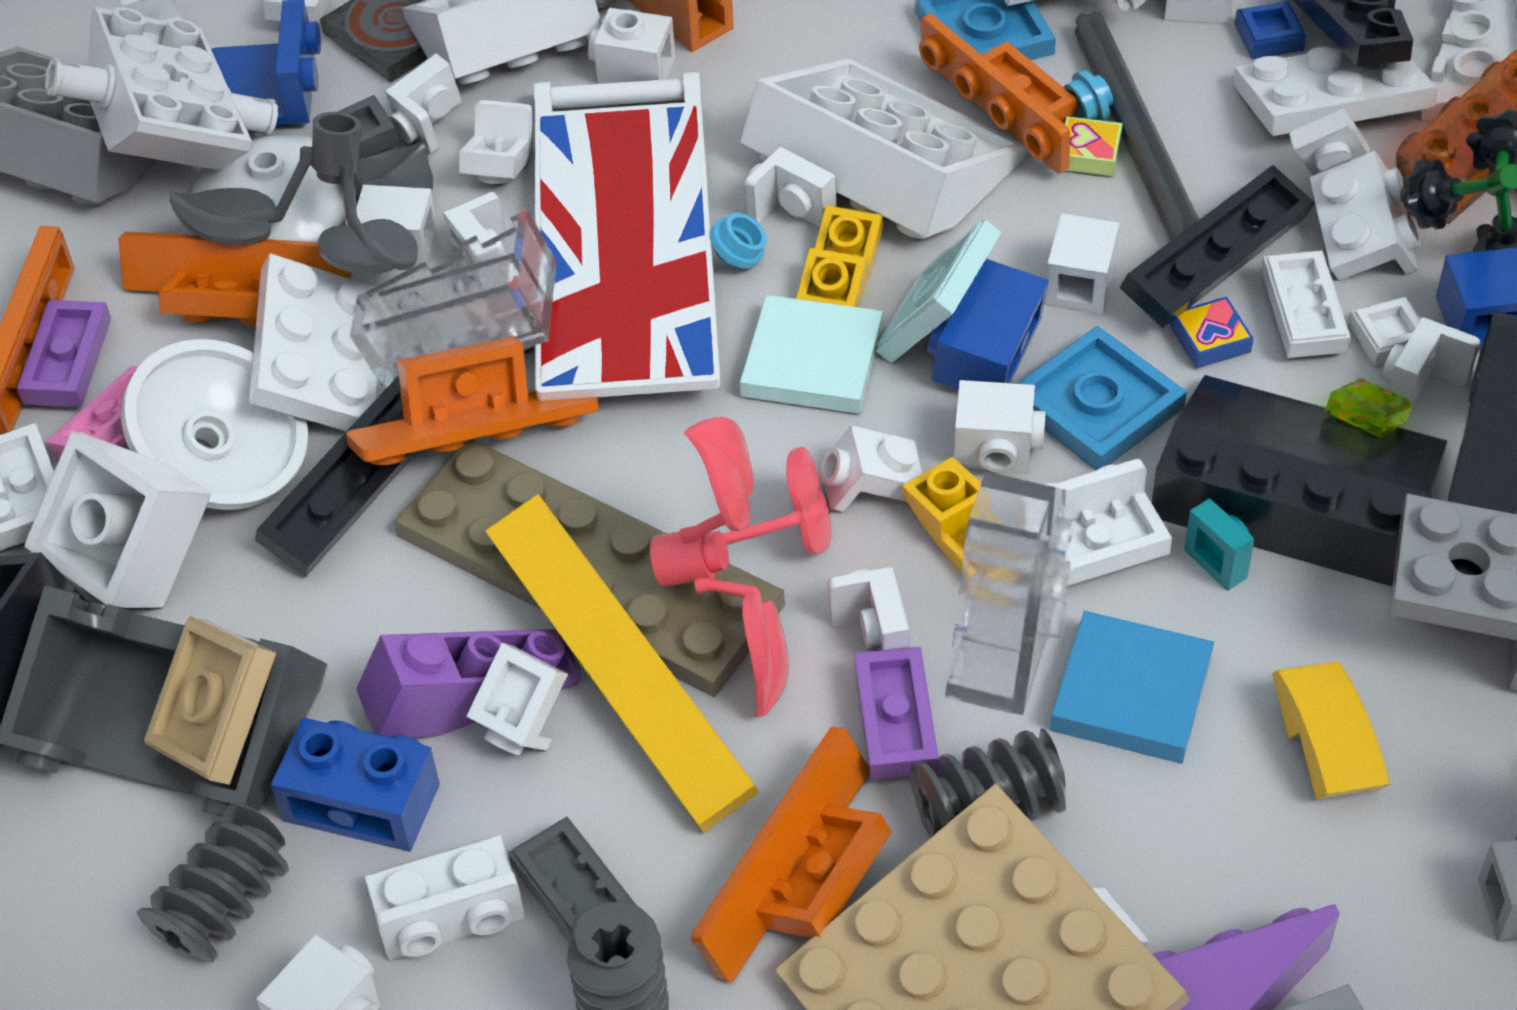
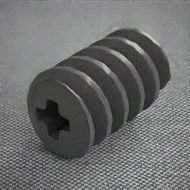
(1022, 771)
(216, 882)
(617, 960)

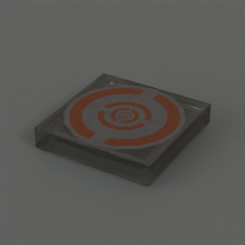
(376, 35)

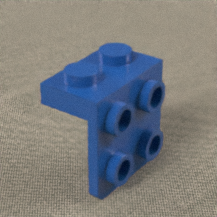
(278, 70)

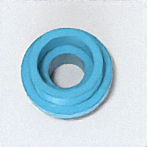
(1092, 95)
(738, 240)

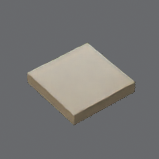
(209, 699)

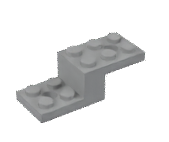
(1436, 593)

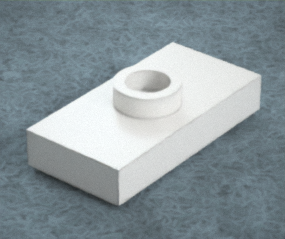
(1305, 304)

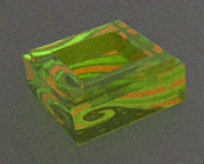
(1369, 407)

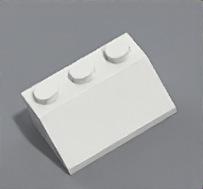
(492, 32)

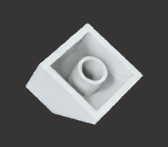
(117, 522)

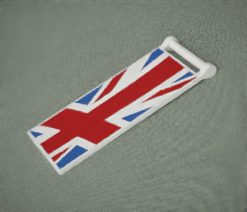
(630, 239)

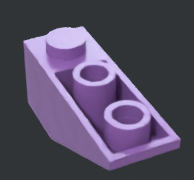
(430, 679)
(1254, 966)

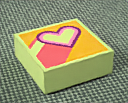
(1093, 145)

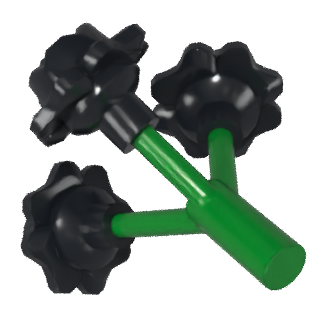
(1433, 194)

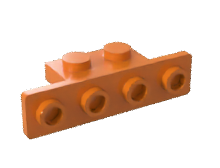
(1005, 87)
(206, 277)
(463, 398)
(799, 863)

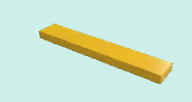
(622, 664)

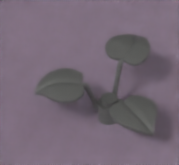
(369, 247)

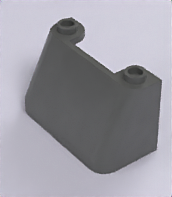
(94, 686)

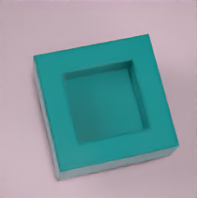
(1219, 543)

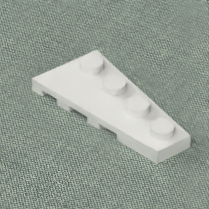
(1471, 41)

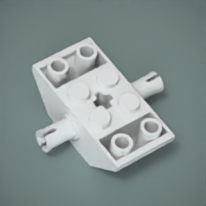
(160, 91)

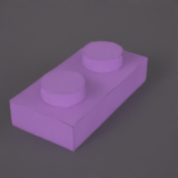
(64, 353)
(895, 711)

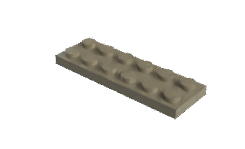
(691, 632)

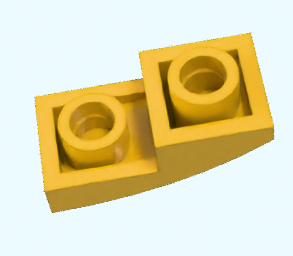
(842, 257)
(943, 505)
(1333, 728)

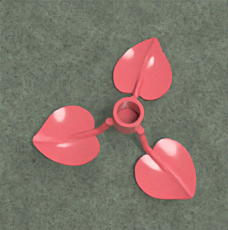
(699, 554)

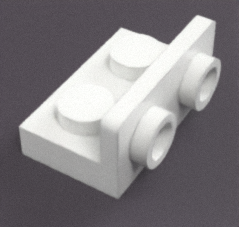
(445, 898)

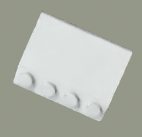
(883, 143)

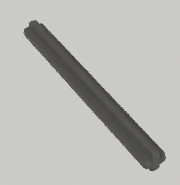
(1138, 127)

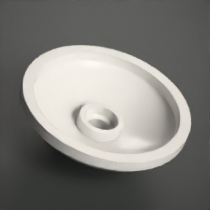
(269, 170)
(204, 394)

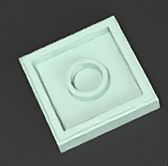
(937, 291)
(812, 354)

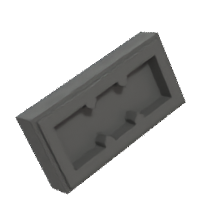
(565, 874)

